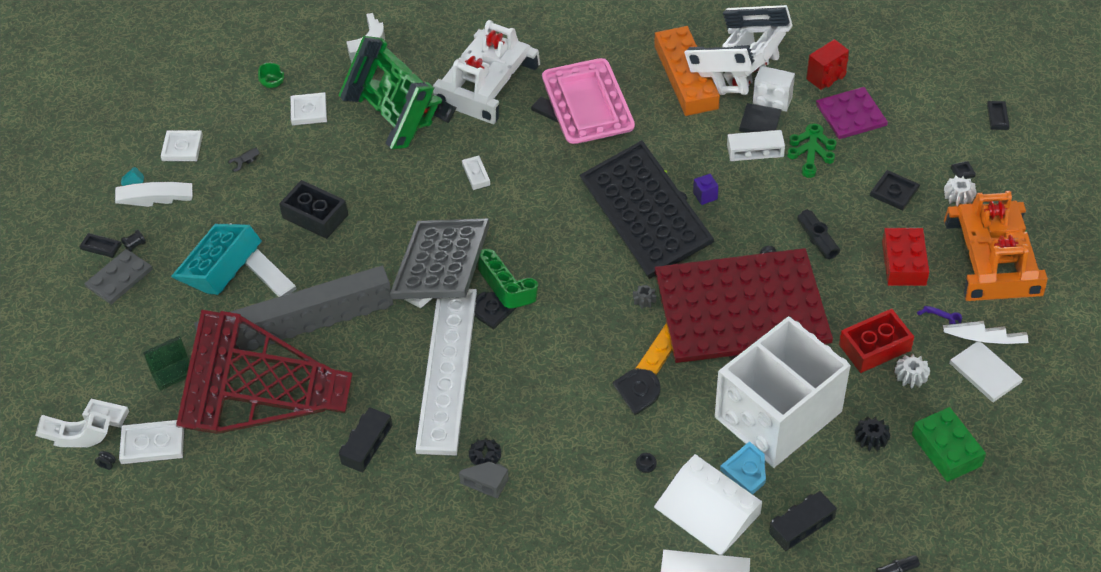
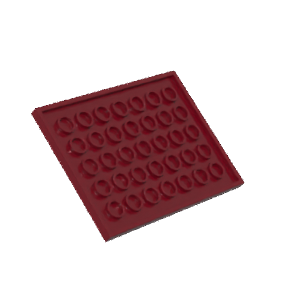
(734, 301)

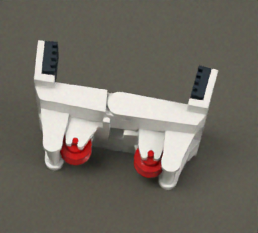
(489, 65)

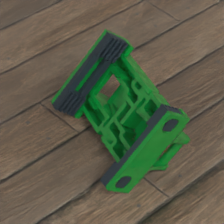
(390, 94)

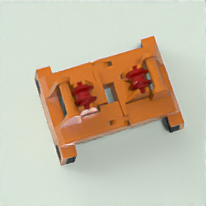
(1001, 243)

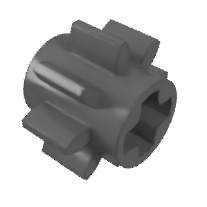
(644, 296)

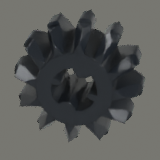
(872, 433)

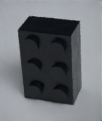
(313, 209)

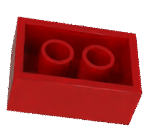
(905, 257)
(876, 340)

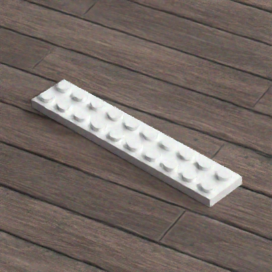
(446, 376)

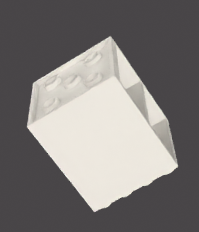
(781, 390)

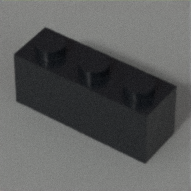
(365, 439)
(802, 520)

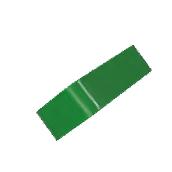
(507, 289)

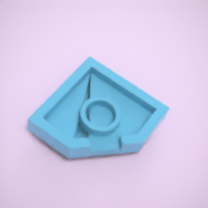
(746, 468)

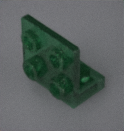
(168, 362)

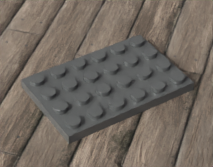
(440, 259)

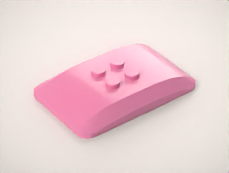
(587, 101)

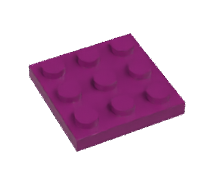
(851, 113)

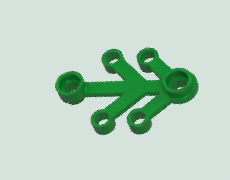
(814, 132)

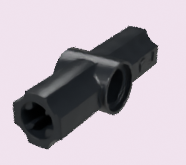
(818, 234)

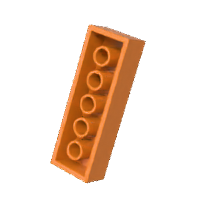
(693, 92)

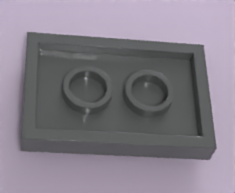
(118, 276)

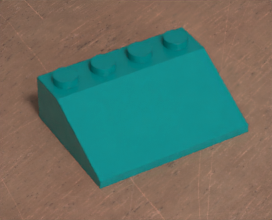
(218, 257)

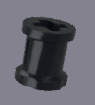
(133, 240)

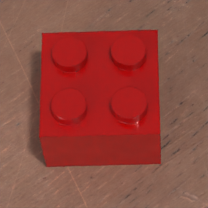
(827, 64)

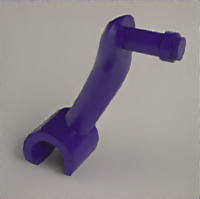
(952, 317)

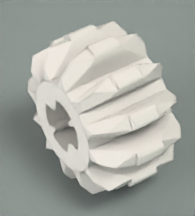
(960, 190)
(912, 371)

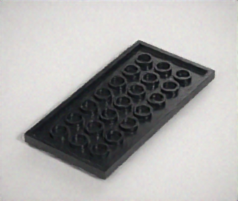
(646, 208)

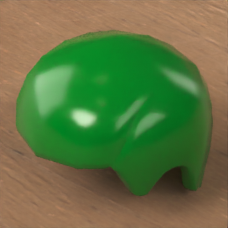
(270, 72)

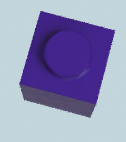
(705, 189)

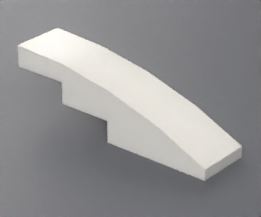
(158, 192)
(978, 332)

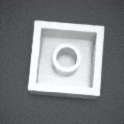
(773, 88)

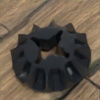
(493, 454)

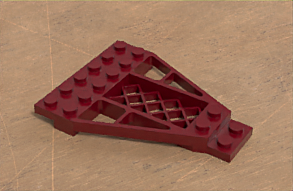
(211, 368)

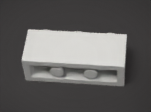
(755, 145)

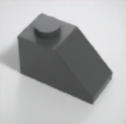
(486, 478)

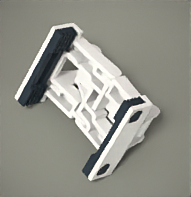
(740, 52)

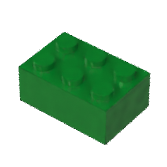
(948, 444)

